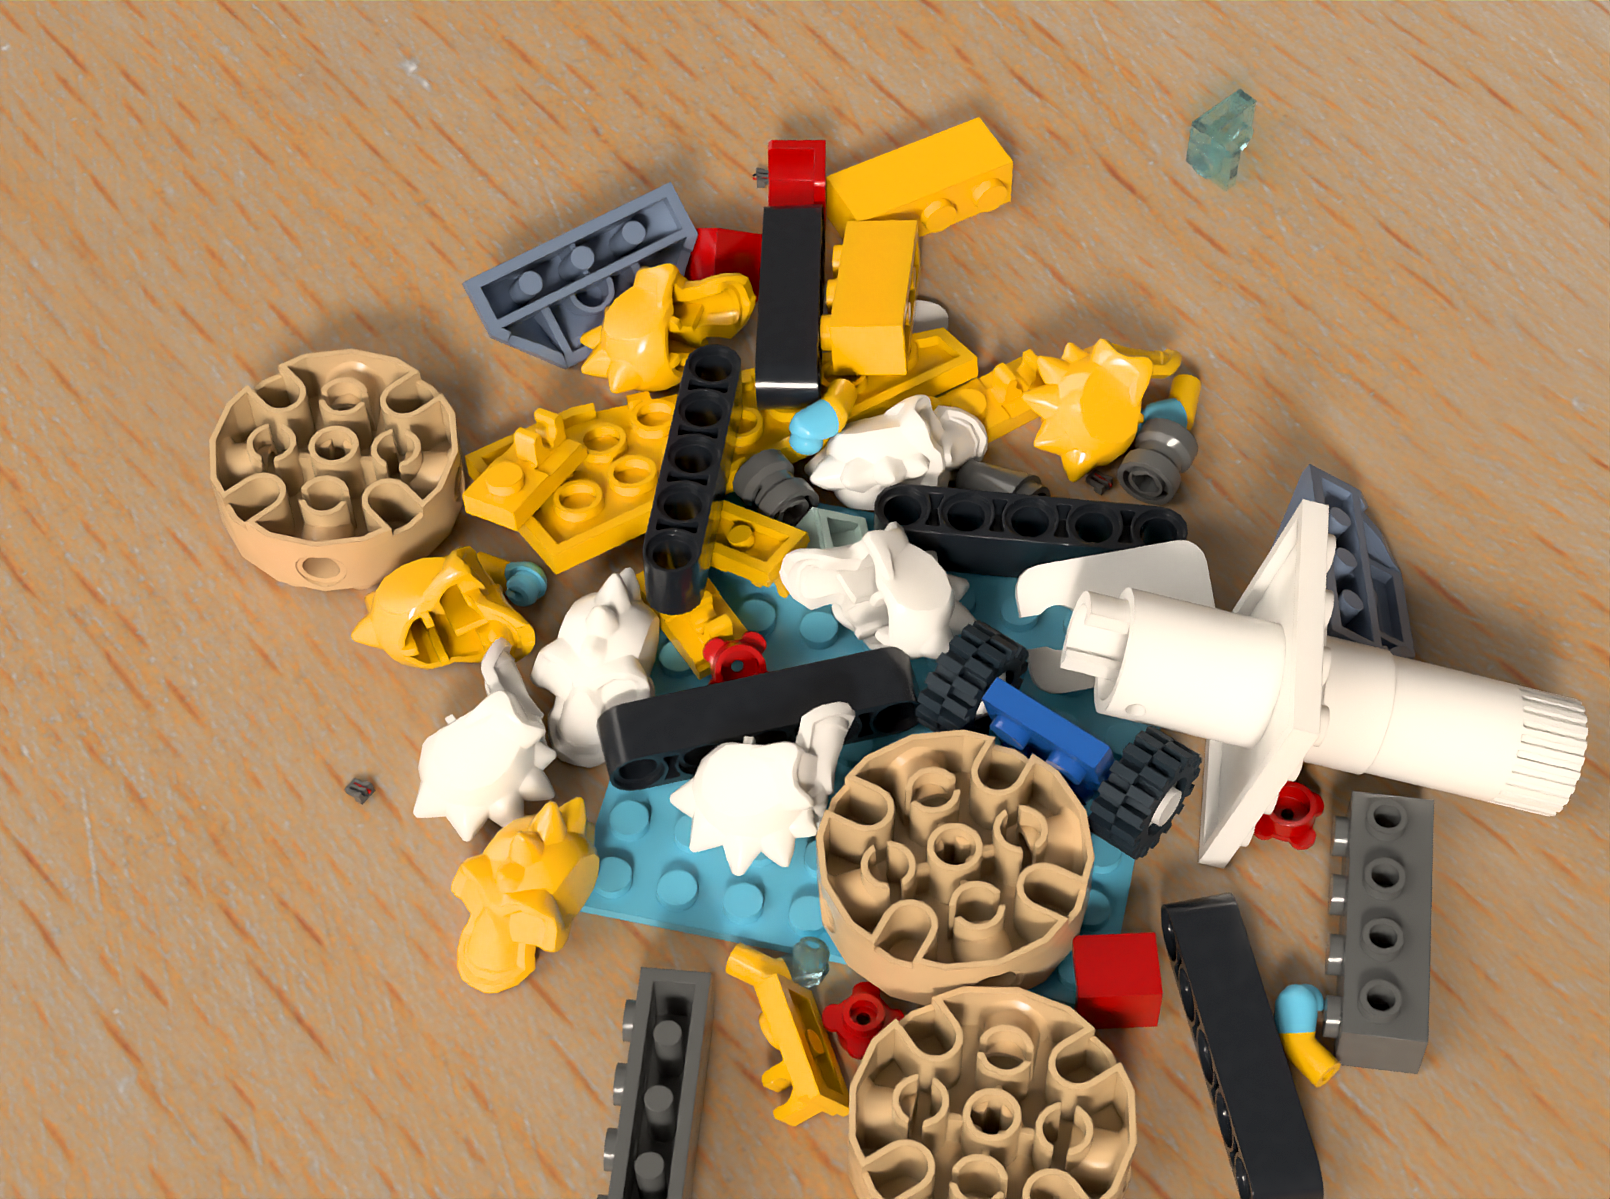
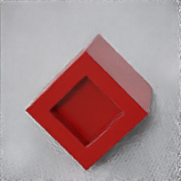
(797, 172)
(725, 252)
(1117, 980)

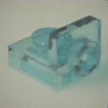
(1220, 137)

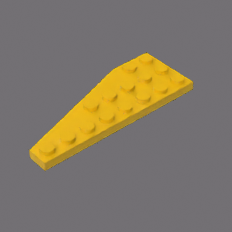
(615, 486)

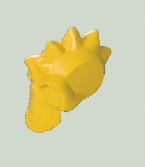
(660, 323)
(1094, 401)
(441, 613)
(524, 894)

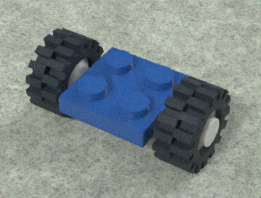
(1131, 798)

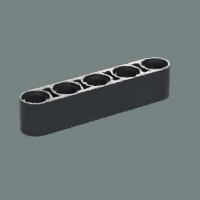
(790, 307)
(693, 480)
(1017, 531)
(670, 734)
(1240, 1050)

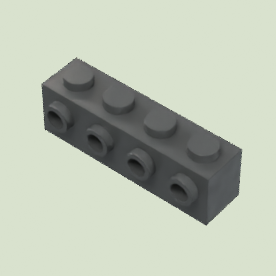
(1383, 932)
(660, 1086)

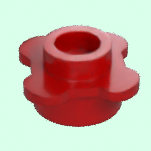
(723, 653)
(1299, 831)
(843, 1018)

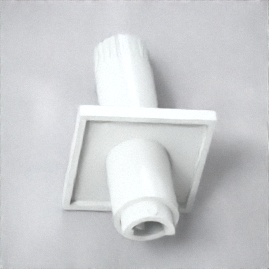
(1285, 693)

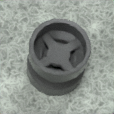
(1159, 457)
(770, 486)

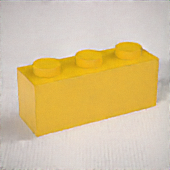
(925, 181)
(872, 298)

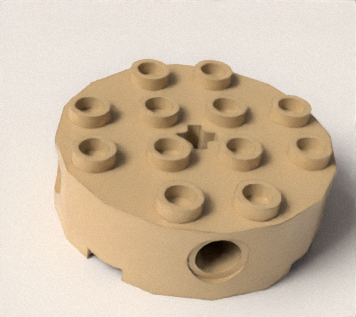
(337, 469)
(953, 866)
(998, 1067)

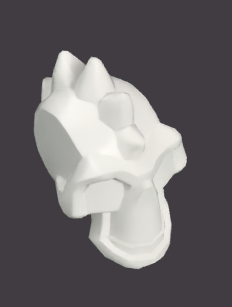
(898, 448)
(882, 591)
(596, 664)
(489, 756)
(765, 794)

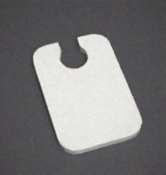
(1166, 569)

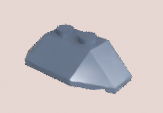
(562, 286)
(1363, 574)

